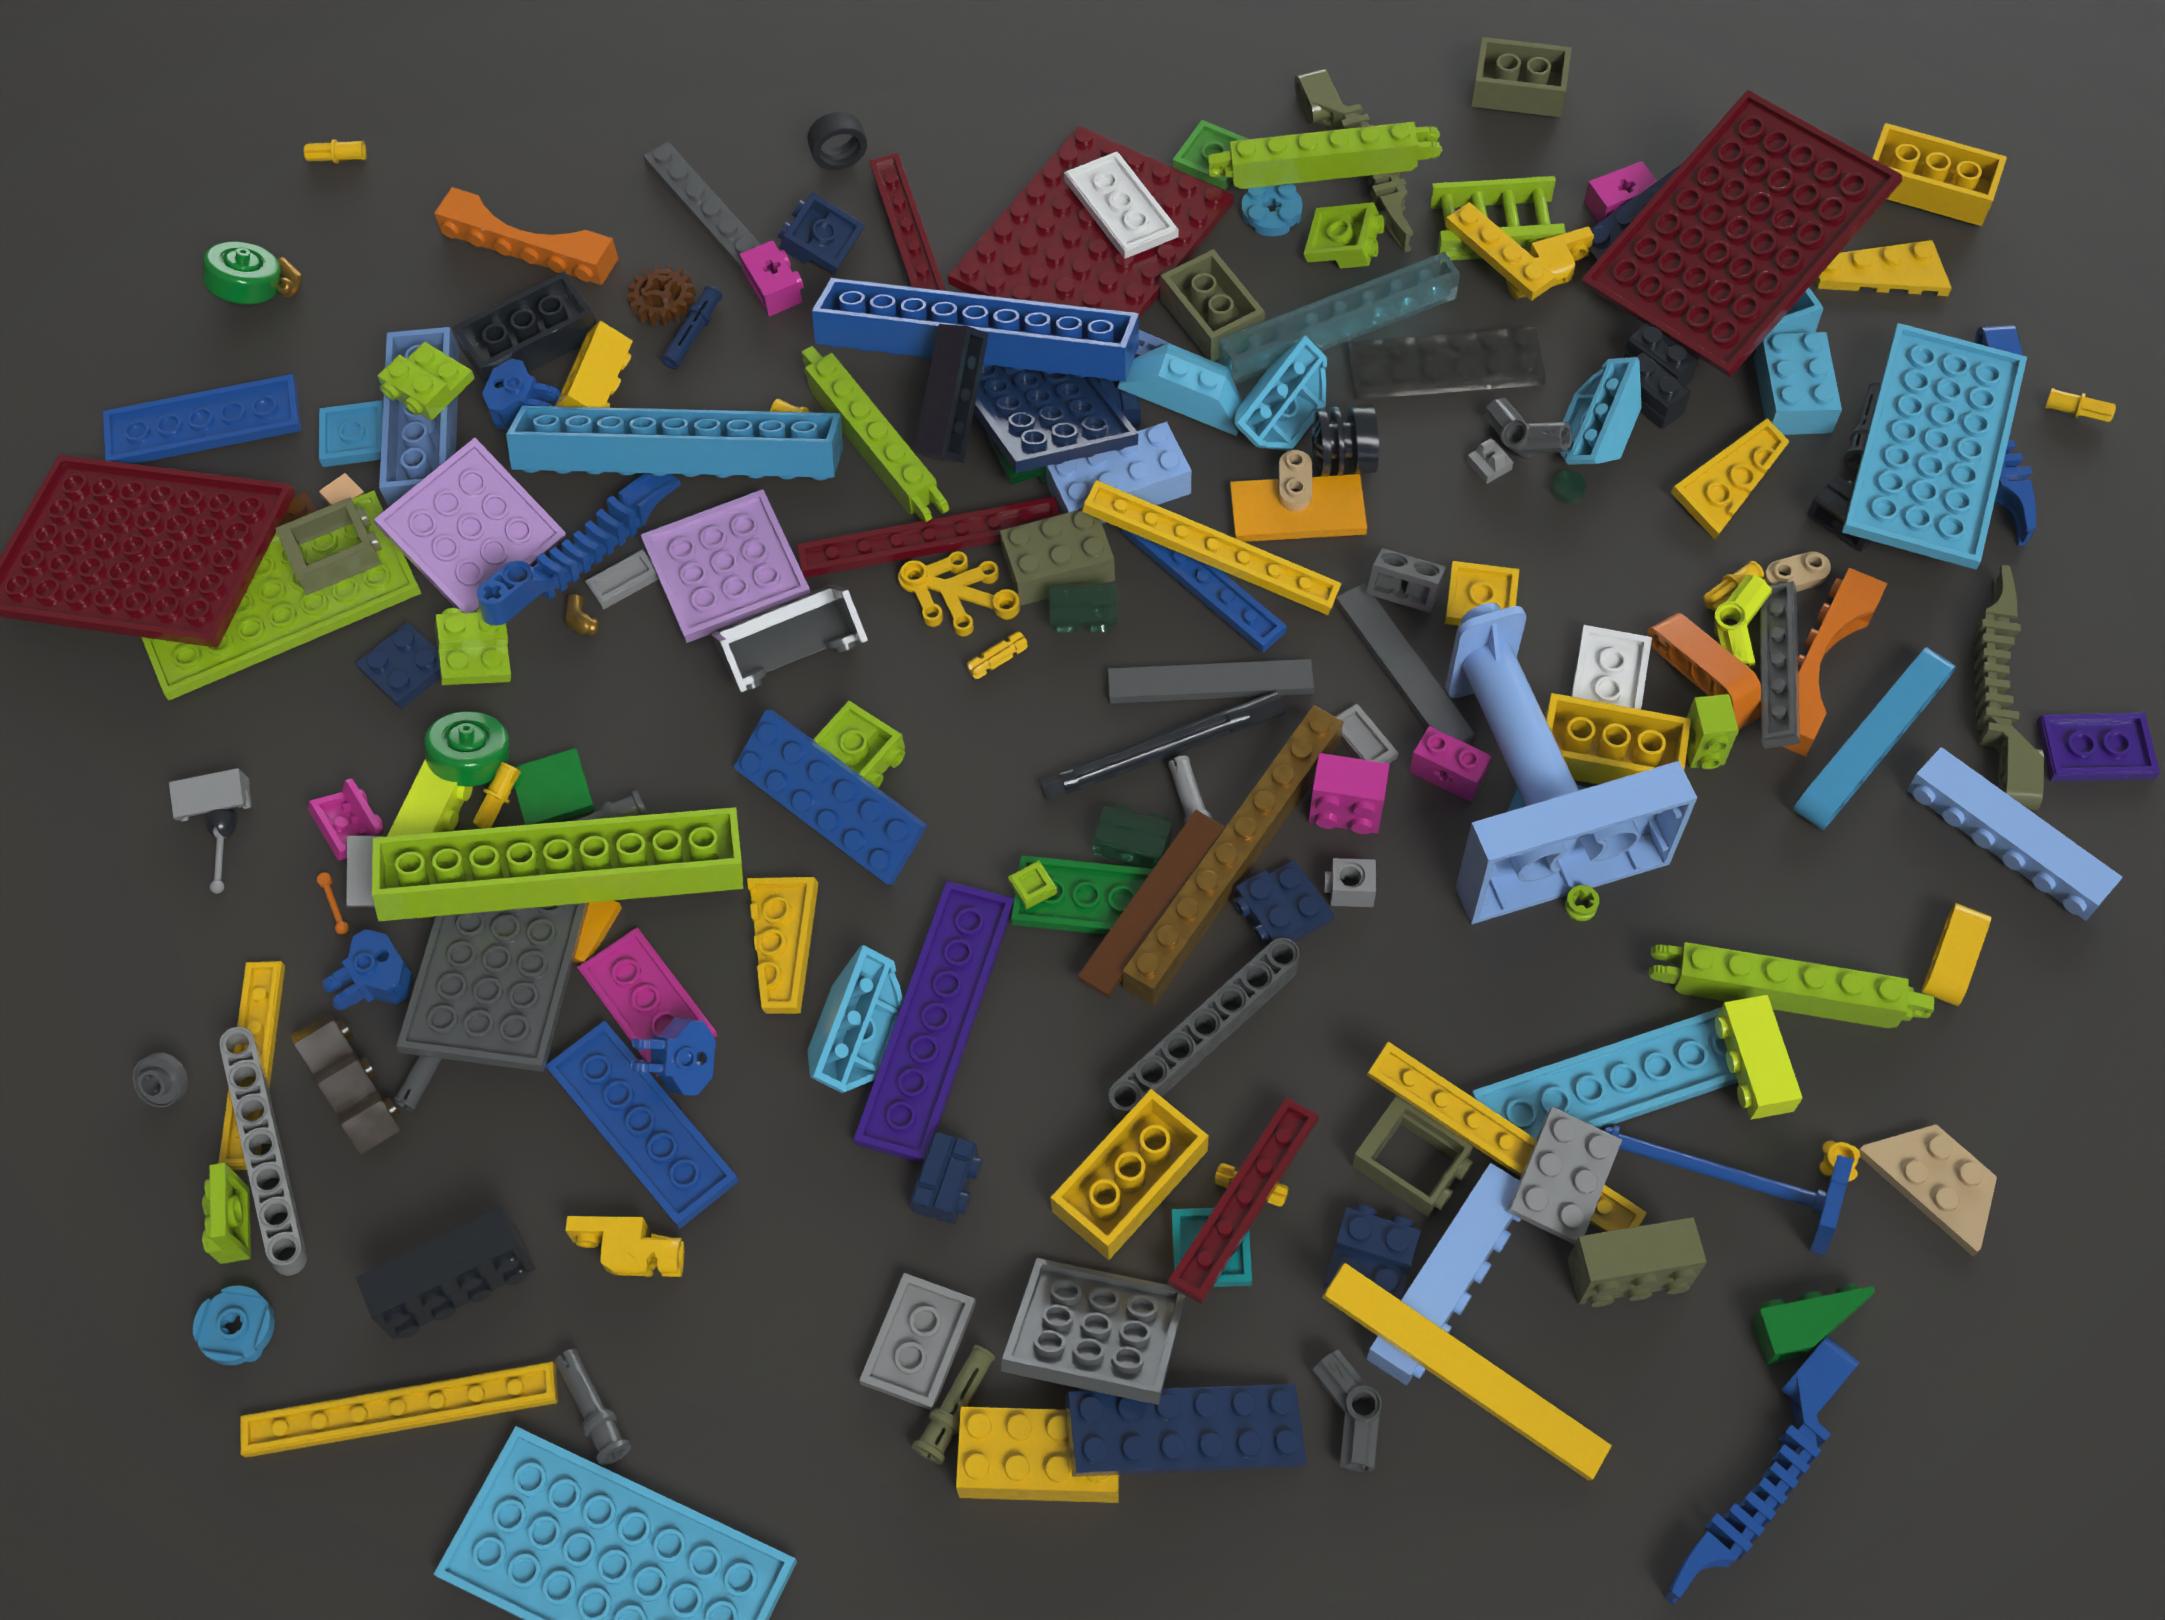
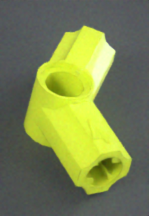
(1741, 607)

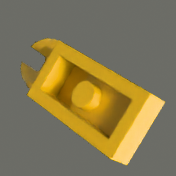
(1559, 255)
(627, 1245)

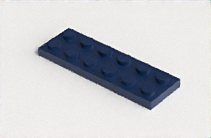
(1186, 1431)

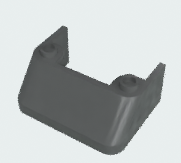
(787, 634)

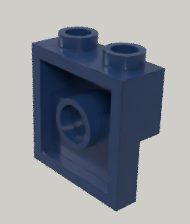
(820, 233)
(1282, 904)
(1375, 1248)

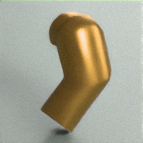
(291, 279)
(577, 619)

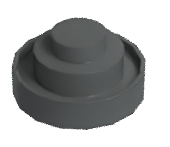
(160, 1079)

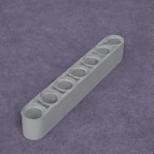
(270, 1164)

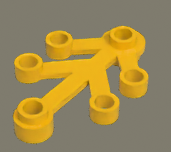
(955, 589)

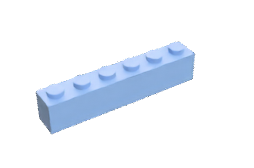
(2013, 834)
(1455, 1265)

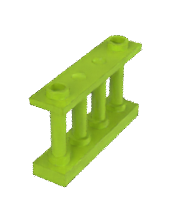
(1496, 192)

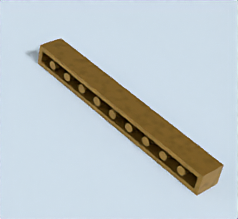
(1231, 857)

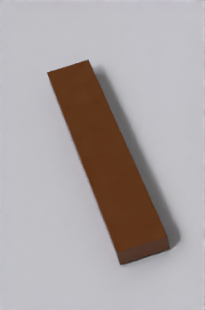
(1173, 870)

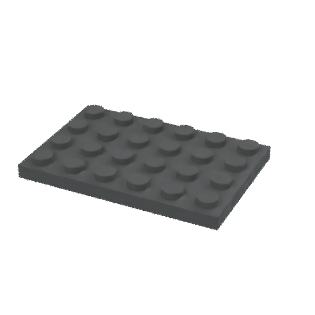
(493, 986)

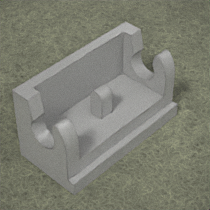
(209, 793)

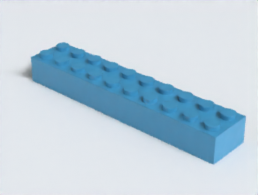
(675, 442)

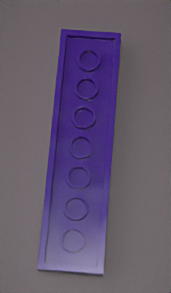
(934, 1022)

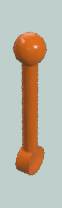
(325, 881)

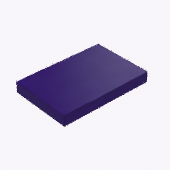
(2097, 746)

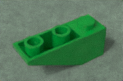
(1798, 1327)

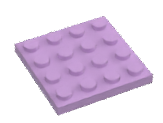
(468, 524)
(724, 565)

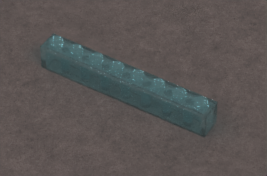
(1342, 316)

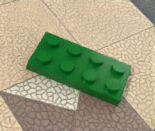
(1087, 895)

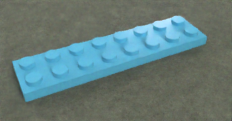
(1618, 1078)

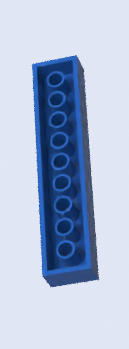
(1020, 331)

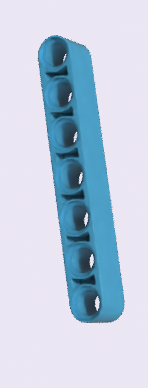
(1874, 738)

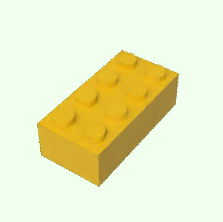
(1940, 173)
(1614, 740)
(1129, 1174)
(1022, 1458)

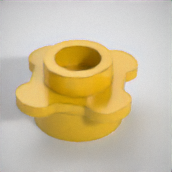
(1832, 1150)

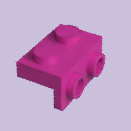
(344, 816)

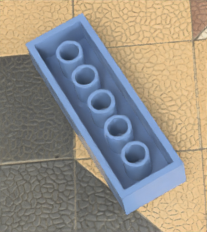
(409, 442)

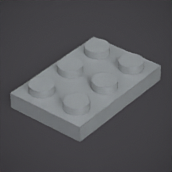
(1564, 1175)
(918, 1341)

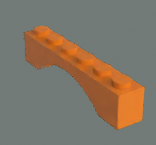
(577, 253)
(1850, 611)

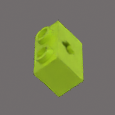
(1711, 731)

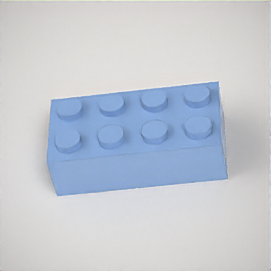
(1150, 471)

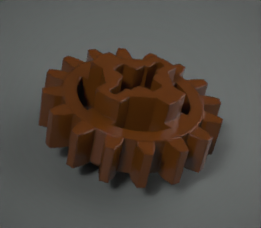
(661, 295)

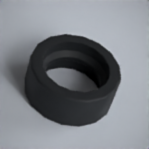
(832, 125)

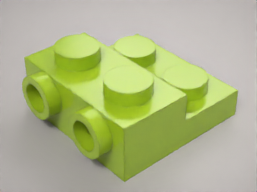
(1345, 235)
(425, 380)
(471, 649)
(862, 742)
(227, 1215)

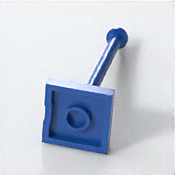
(1825, 1203)

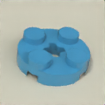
(1275, 223)
(245, 1344)

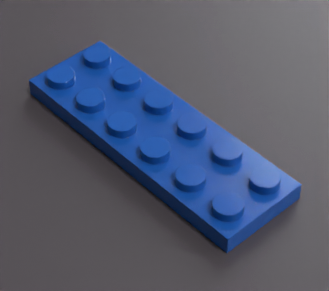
(202, 420)
(830, 797)
(642, 1125)

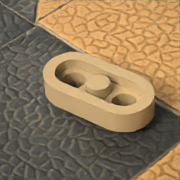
(1295, 478)
(1799, 570)

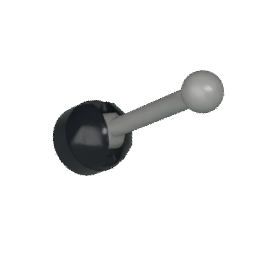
(220, 825)

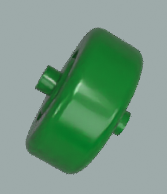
(241, 272)
(466, 748)

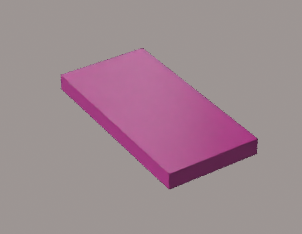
(638, 988)

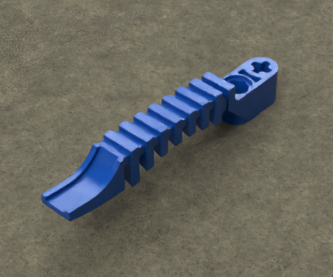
(2013, 491)
(519, 583)
(1733, 1533)

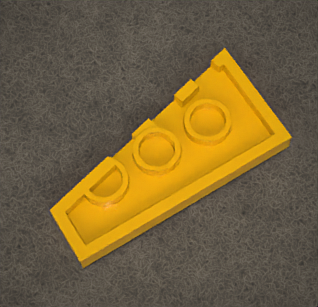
(1901, 266)
(1724, 482)
(783, 931)

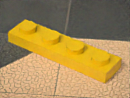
(1500, 251)

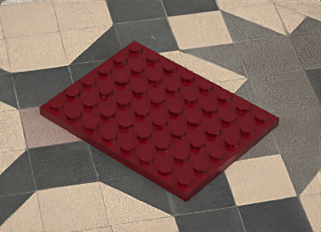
(1741, 231)
(1058, 254)
(139, 549)

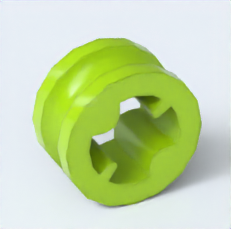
(1584, 893)

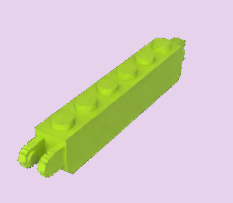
(1326, 155)
(873, 435)
(1791, 985)

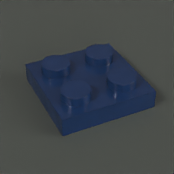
(402, 665)

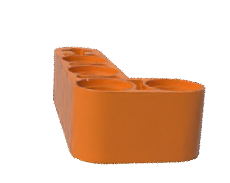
(1708, 665)

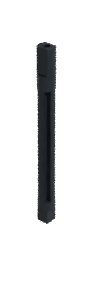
(1162, 746)

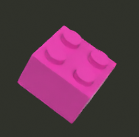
(1348, 793)

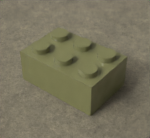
(1521, 77)
(1209, 301)
(1056, 552)
(1636, 1262)

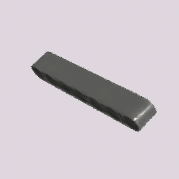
(1208, 1014)

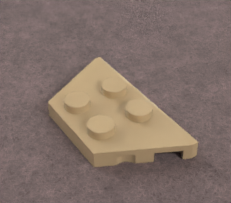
(1938, 1180)

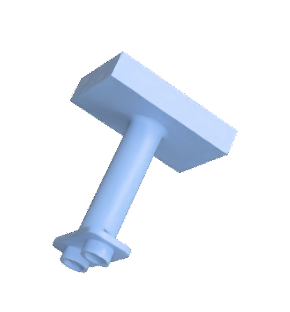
(1563, 832)

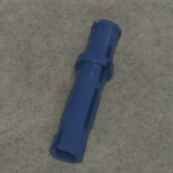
(706, 303)

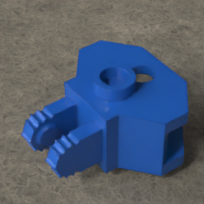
(515, 391)
(374, 969)
(677, 1056)

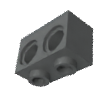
(1406, 580)

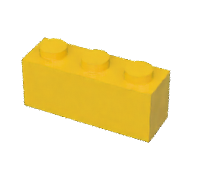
(596, 368)

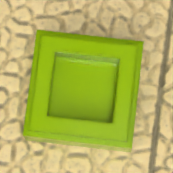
(1032, 884)

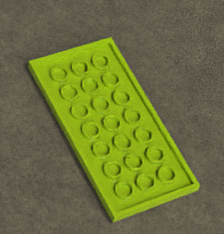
(281, 616)

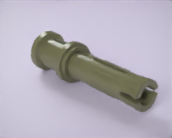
(946, 1420)

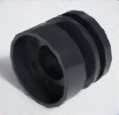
(1346, 440)

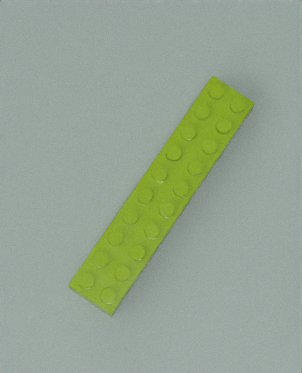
(555, 864)

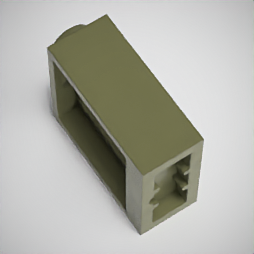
(337, 566)
(1432, 1132)

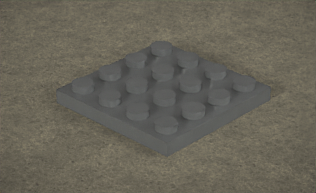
(1095, 1331)

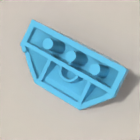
(1185, 385)
(1285, 398)
(1604, 413)
(856, 1022)

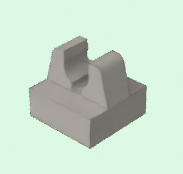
(1489, 461)

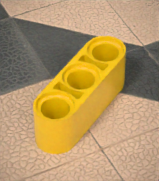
(1956, 954)

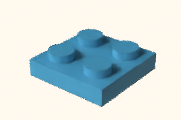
(350, 433)

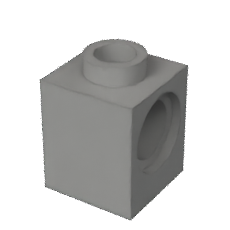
(1359, 870)

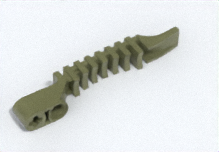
(1325, 107)
(2018, 762)

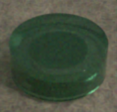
(1569, 487)

